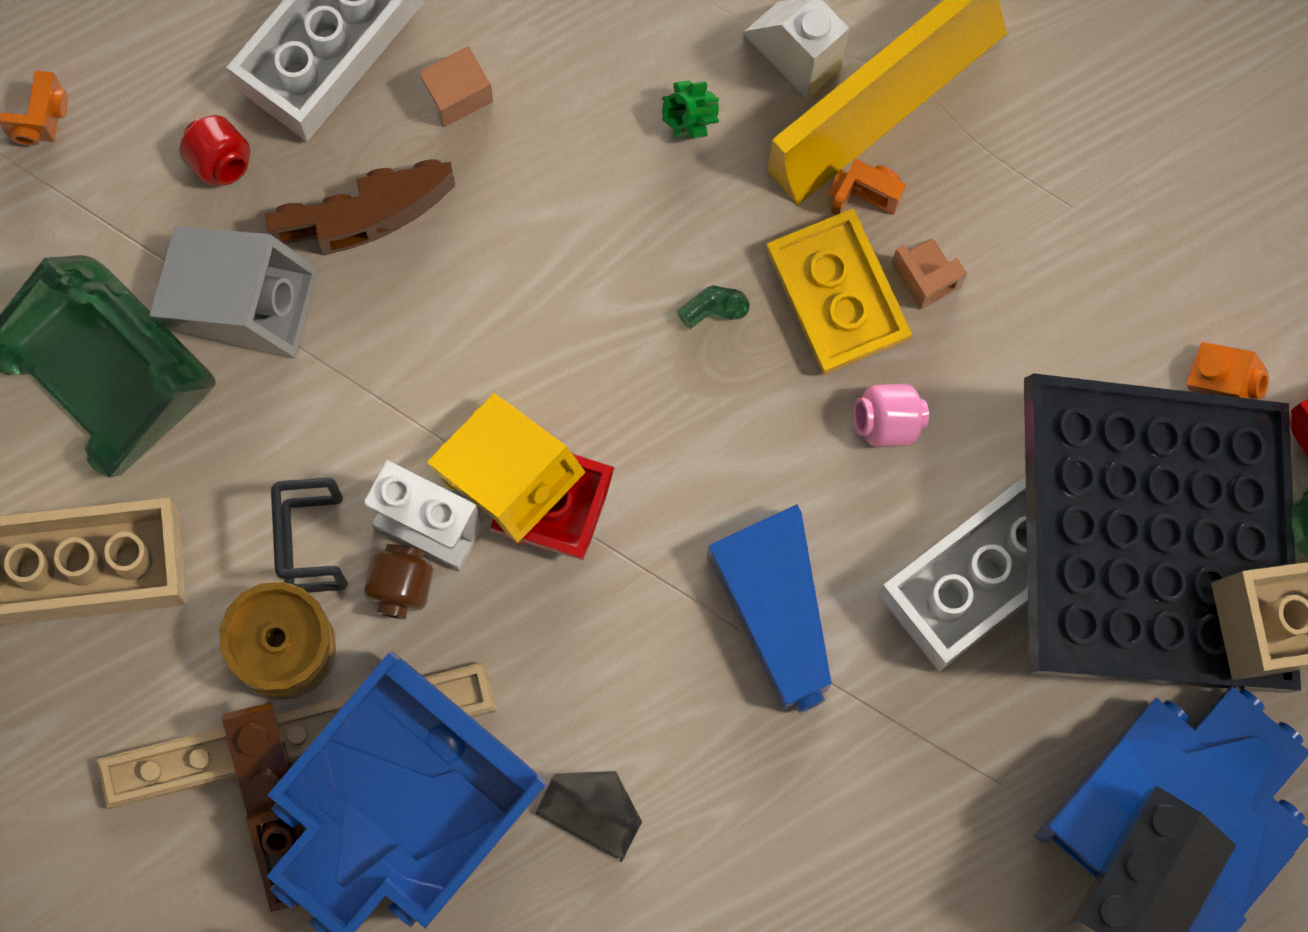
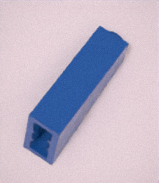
(776, 602)

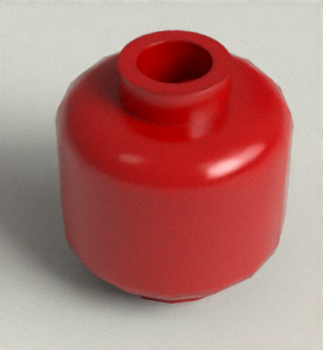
(215, 150)

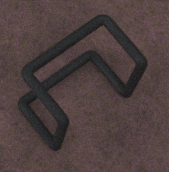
(283, 533)

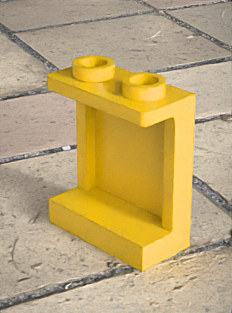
(507, 466)

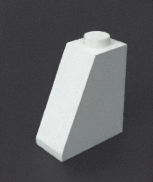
(801, 42)

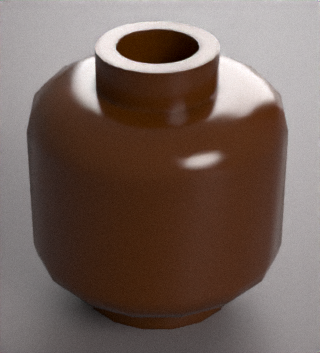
(398, 581)

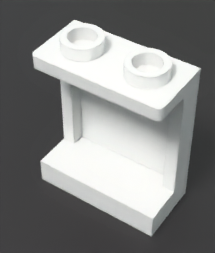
(424, 515)

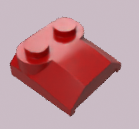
(573, 519)

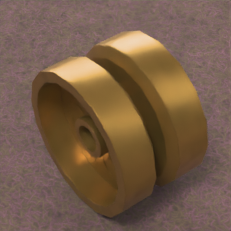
(251, 630)

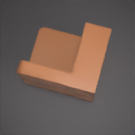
(457, 85)
(928, 272)

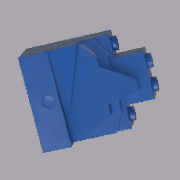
(1220, 767)
(395, 804)

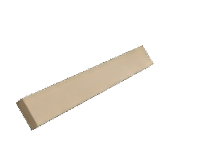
(207, 755)

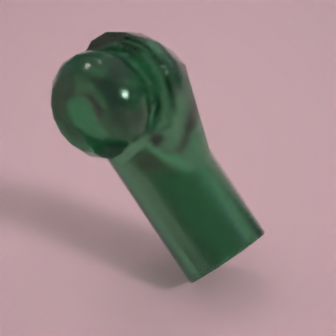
(715, 302)

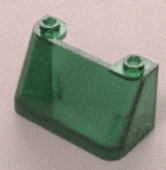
(101, 358)

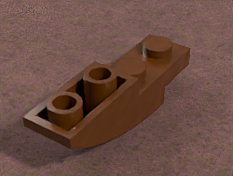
(384, 205)
(260, 764)

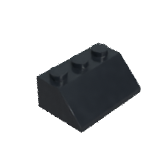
(1156, 870)

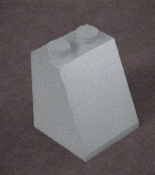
(234, 289)

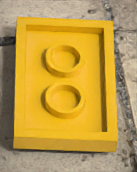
(838, 291)

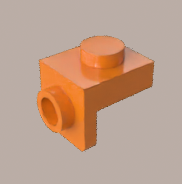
(46, 105)
(872, 184)
(1228, 372)

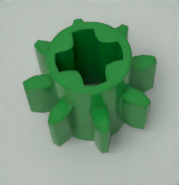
(690, 109)

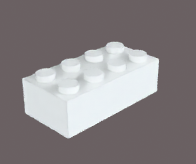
(315, 55)
(965, 581)

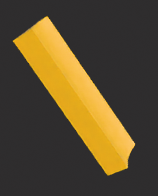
(882, 93)

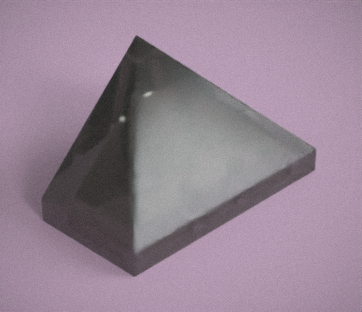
(592, 809)

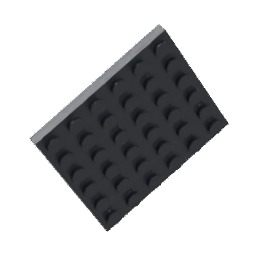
(1135, 516)

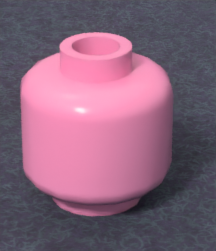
(890, 415)

